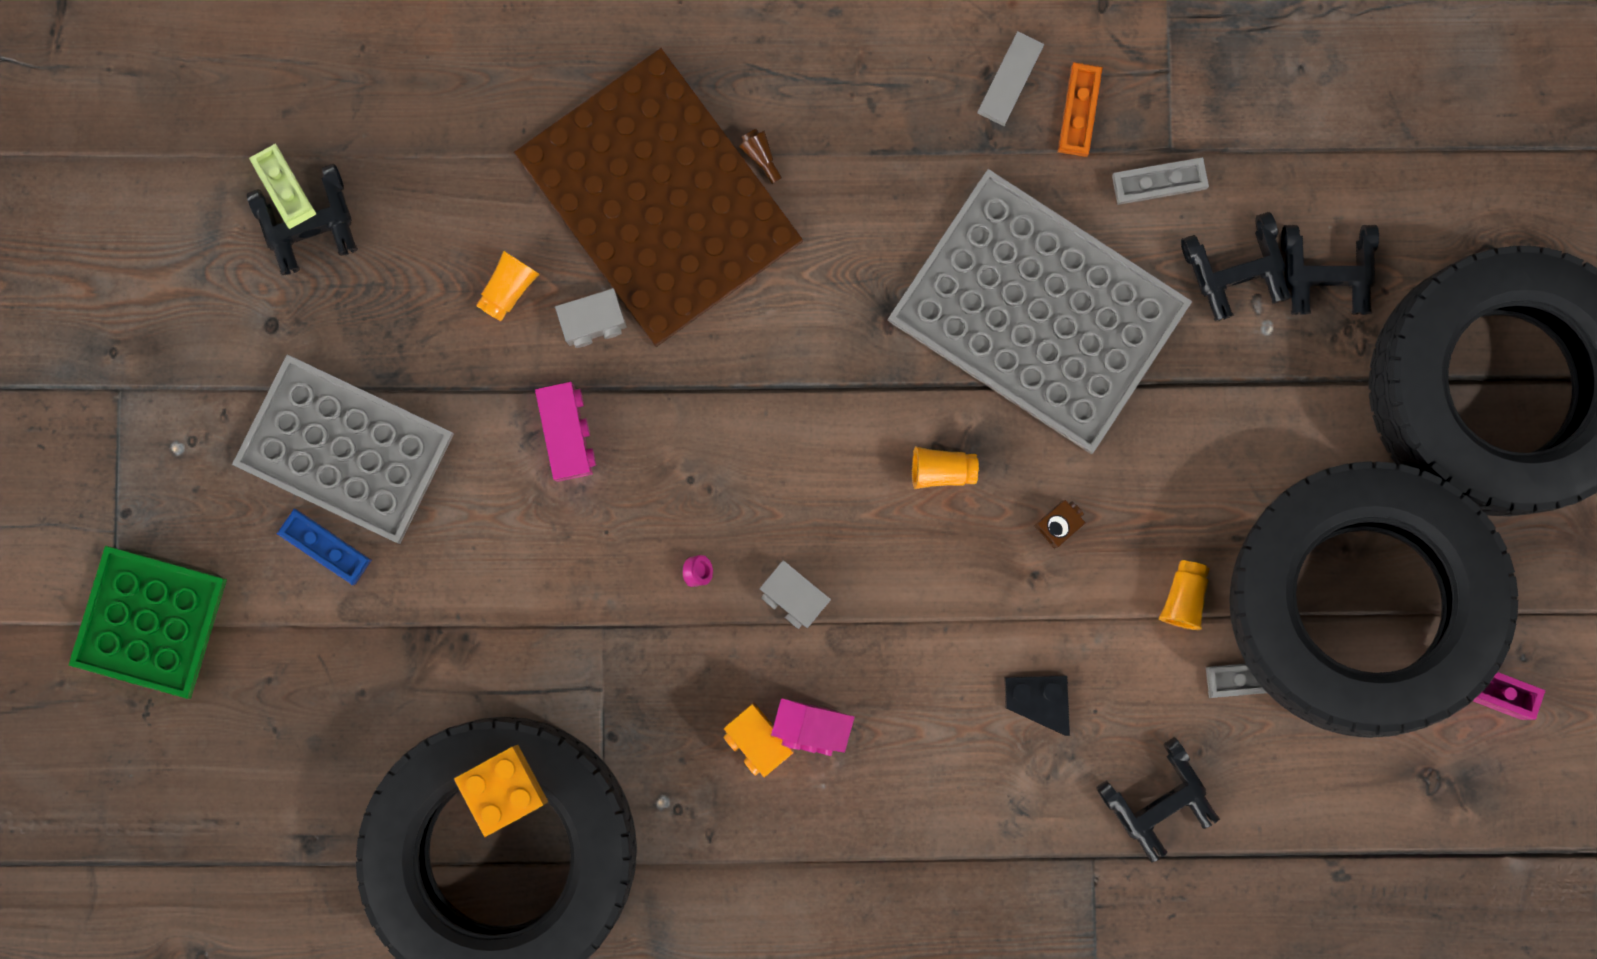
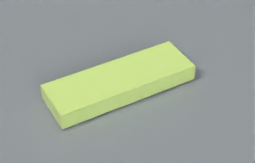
(282, 186)

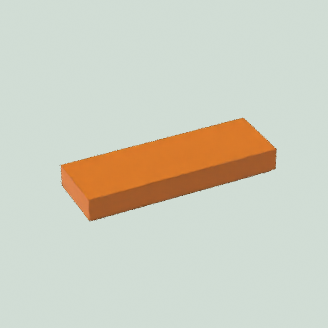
(1080, 109)

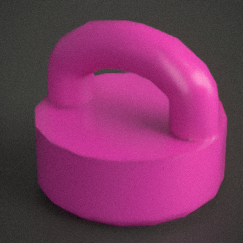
(697, 571)

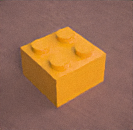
(752, 734)
(501, 790)

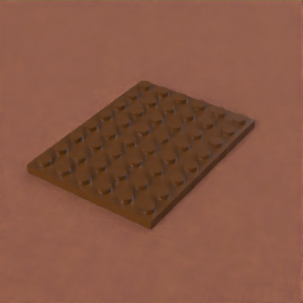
(658, 197)

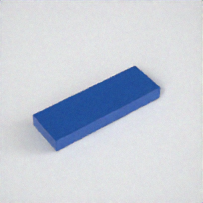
(324, 547)

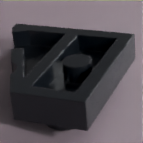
(1040, 700)

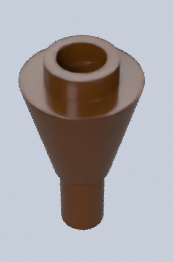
(758, 149)

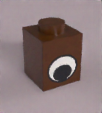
(1060, 523)

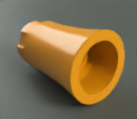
(505, 286)
(943, 468)
(1186, 596)

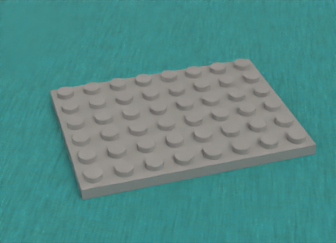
(1039, 311)

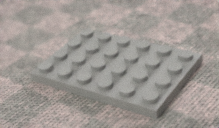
(343, 449)

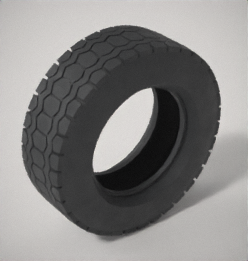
(1413, 388)
(1444, 530)
(398, 828)

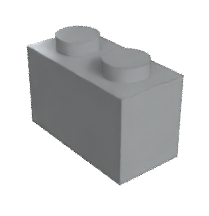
(591, 318)
(794, 595)

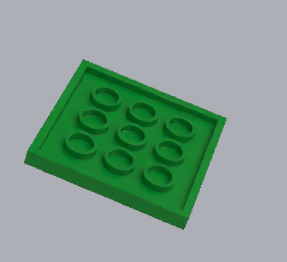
(147, 622)

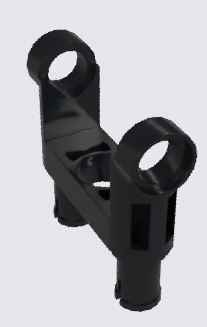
(334, 218)
(1357, 277)
(1214, 284)
(1188, 793)

